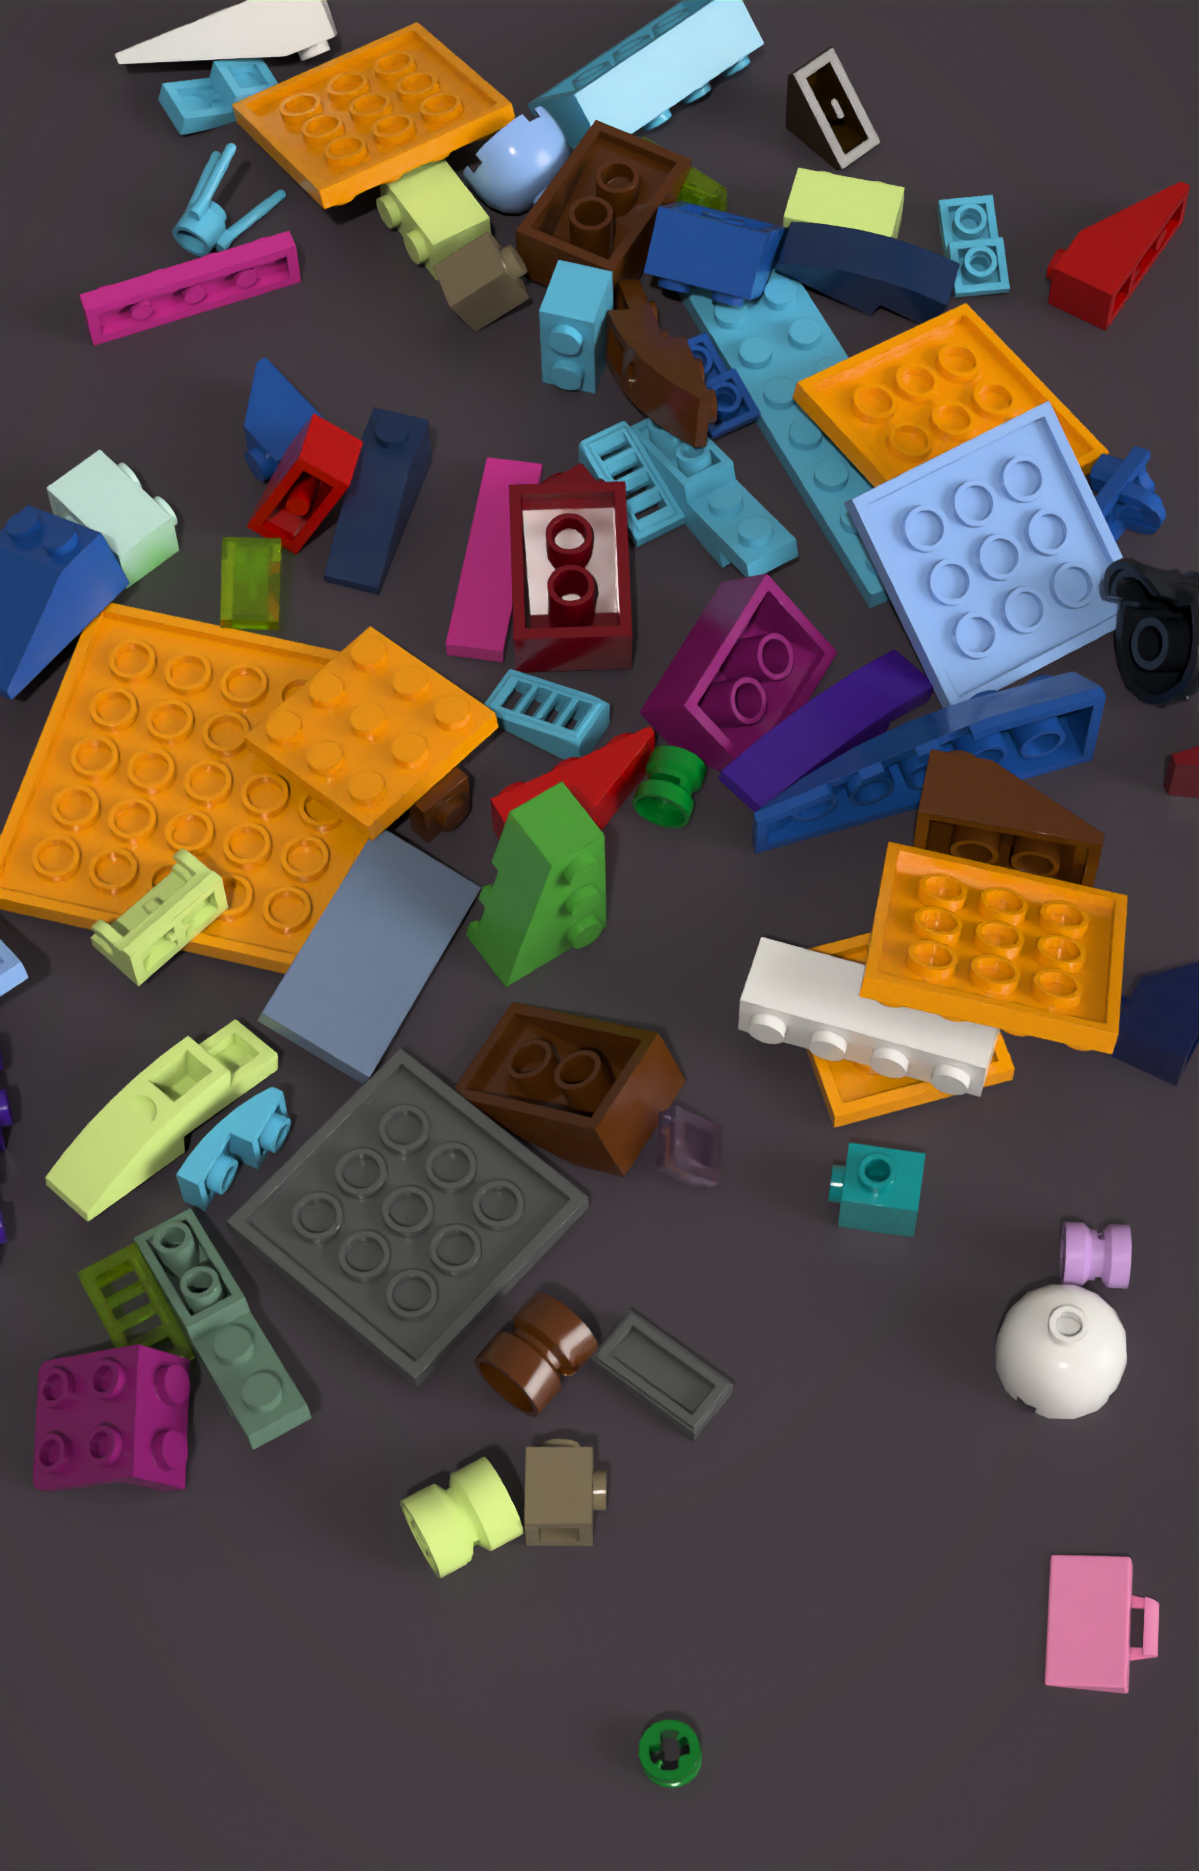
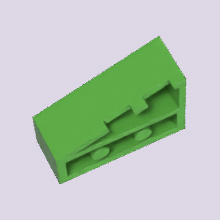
(545, 887)

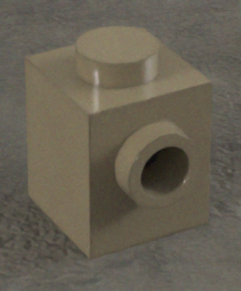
(482, 281)
(562, 1494)

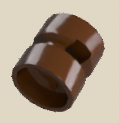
(543, 1345)

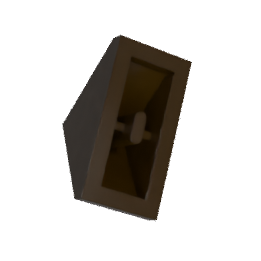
(827, 111)

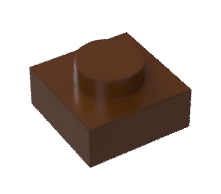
(441, 806)

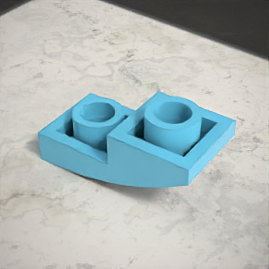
(972, 240)
(243, 1136)

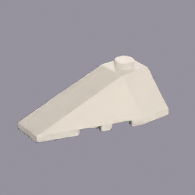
(243, 31)

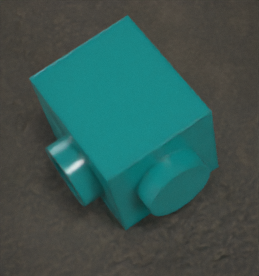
(878, 1189)

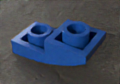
(734, 401)

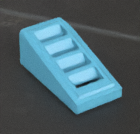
(617, 451)
(589, 712)

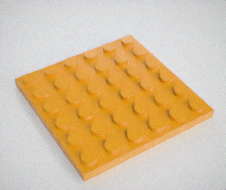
(156, 761)

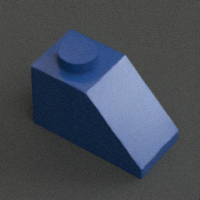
(272, 419)

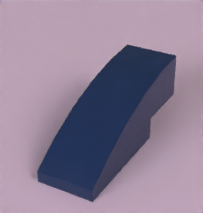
(868, 269)

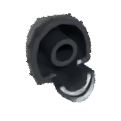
(1156, 630)

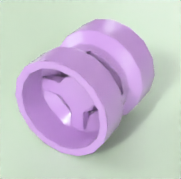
(1095, 1255)

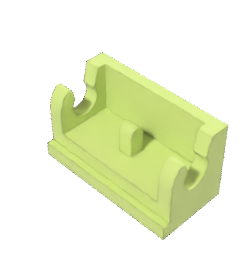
(162, 919)

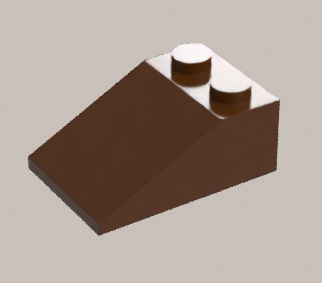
(601, 206)
(995, 818)
(573, 1085)

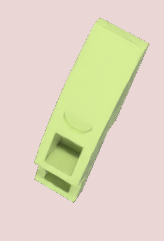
(152, 1114)

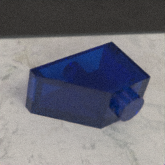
(1161, 1023)

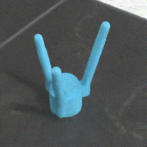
(204, 220)

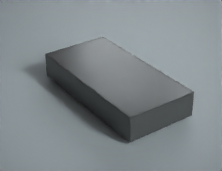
(662, 1375)

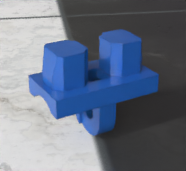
(1126, 490)

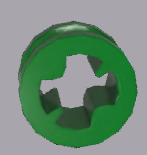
(652, 1743)

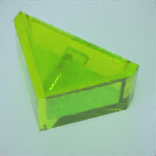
(251, 583)

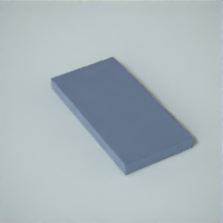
(369, 955)

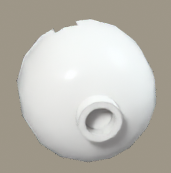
(1061, 1351)

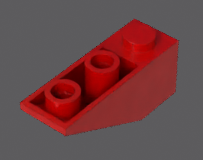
(597, 780)

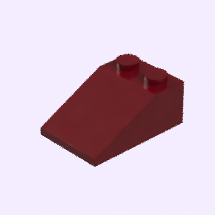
(570, 576)

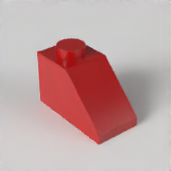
(306, 483)

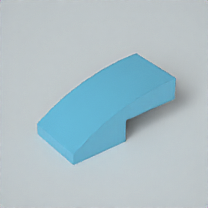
(207, 101)

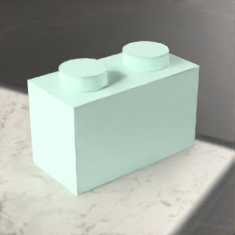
(113, 503)

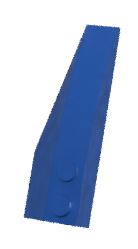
(1022, 728)

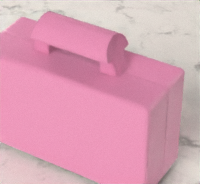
(1092, 1623)

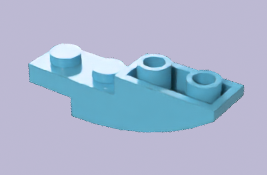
(716, 505)

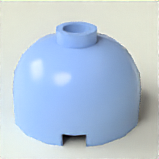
(519, 163)

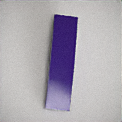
(827, 727)

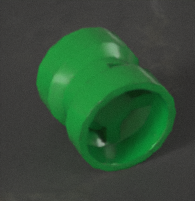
(668, 791)

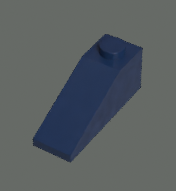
(379, 500)

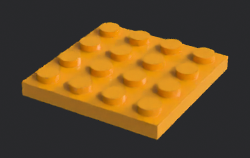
(373, 115)
(928, 396)
(997, 948)

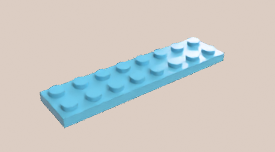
(773, 347)

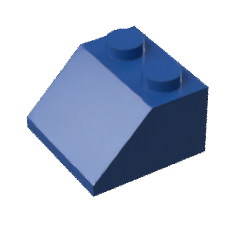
(712, 251)

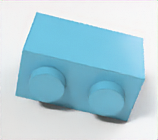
(575, 326)

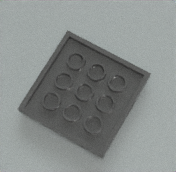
(408, 1216)

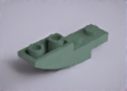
(222, 1329)

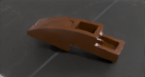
(657, 369)

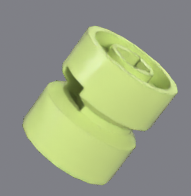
(464, 1515)

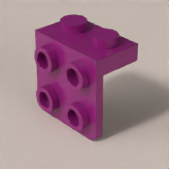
(112, 1420)

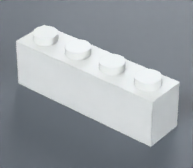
(817, 1006)

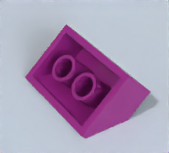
(738, 672)

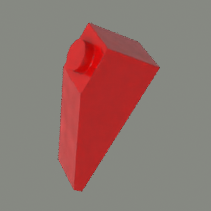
(1114, 256)

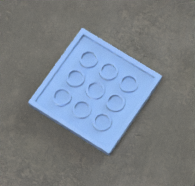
(992, 555)

